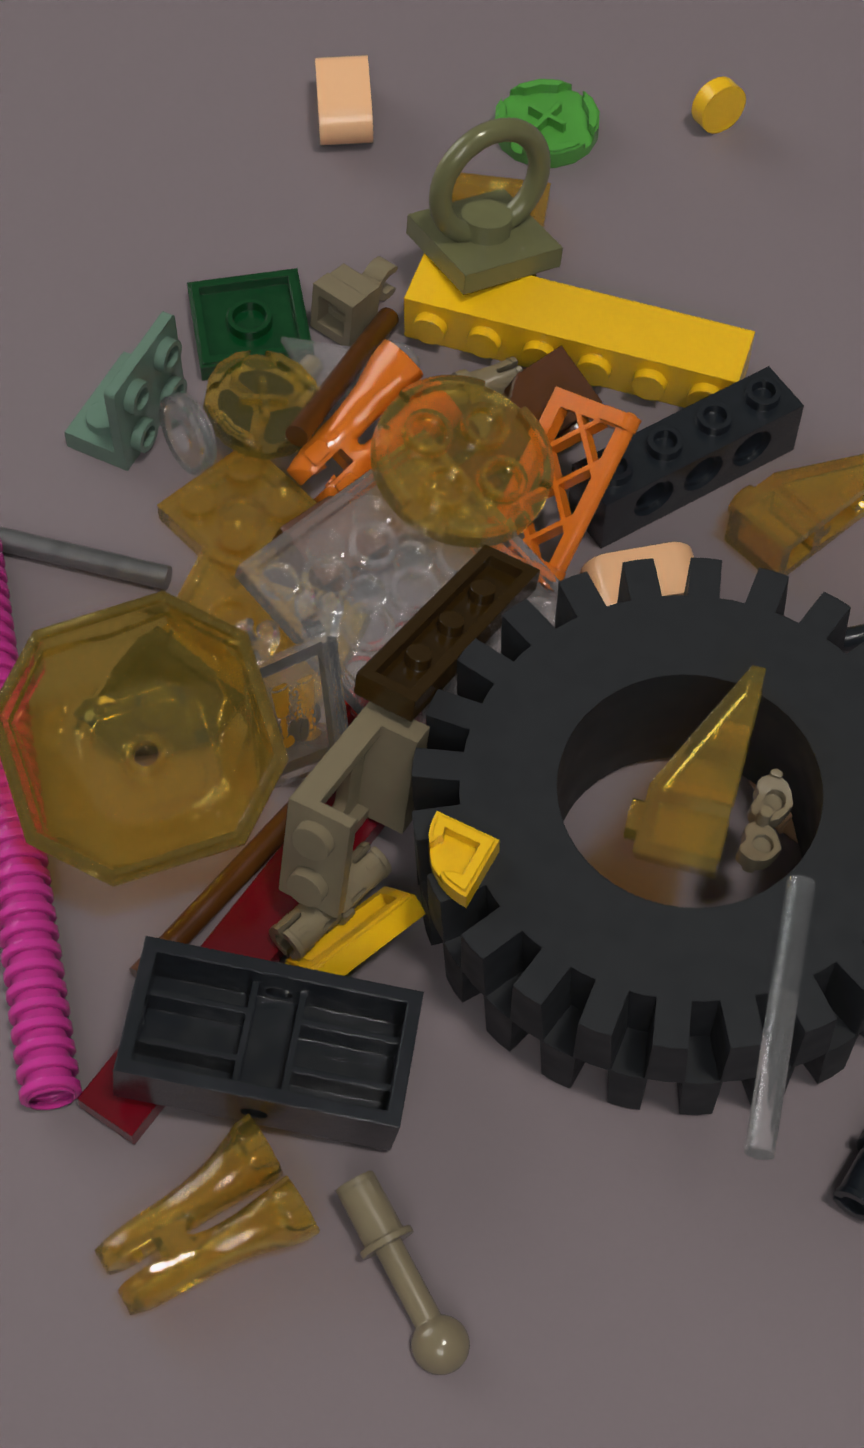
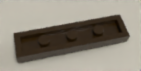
(426, 649)

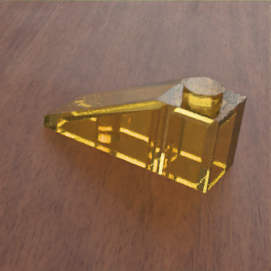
(796, 513)
(695, 793)

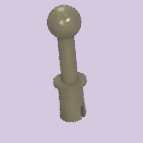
(439, 1340)

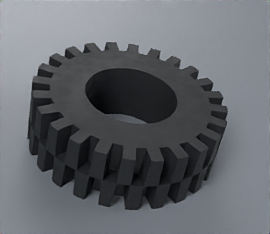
(562, 945)

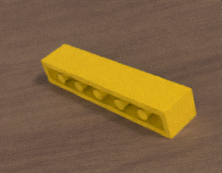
(607, 337)

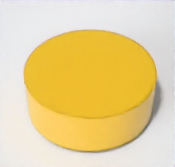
(718, 104)

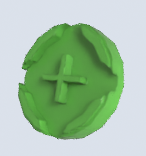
(560, 114)

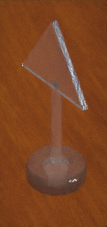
(190, 429)

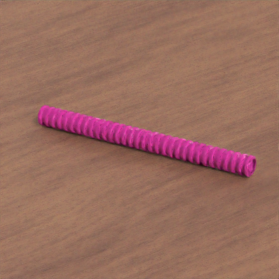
(30, 940)

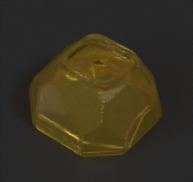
(129, 680)

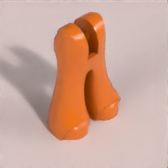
(379, 384)

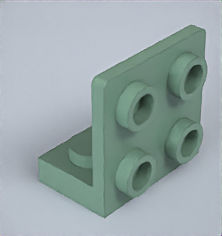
(124, 408)

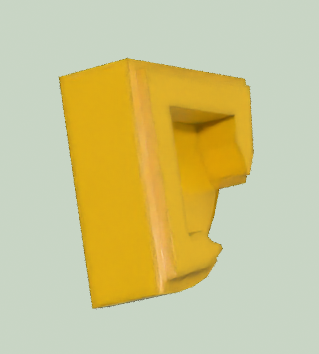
(459, 856)

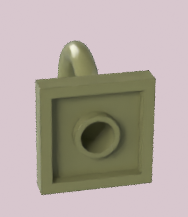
(489, 234)

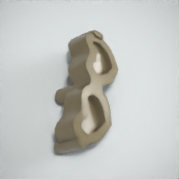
(770, 807)

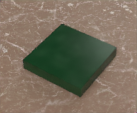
(246, 315)

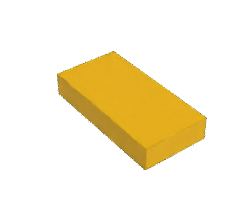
(371, 927)

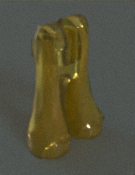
(232, 1172)

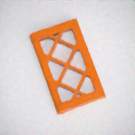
(598, 469)

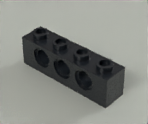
(694, 454)

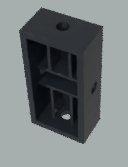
(268, 1042)

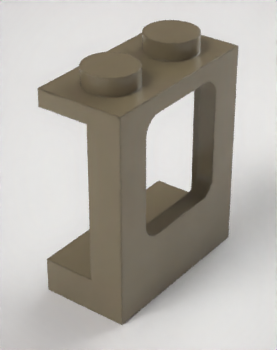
(372, 780)

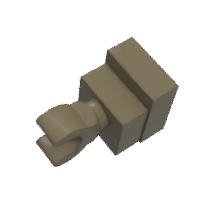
(349, 300)

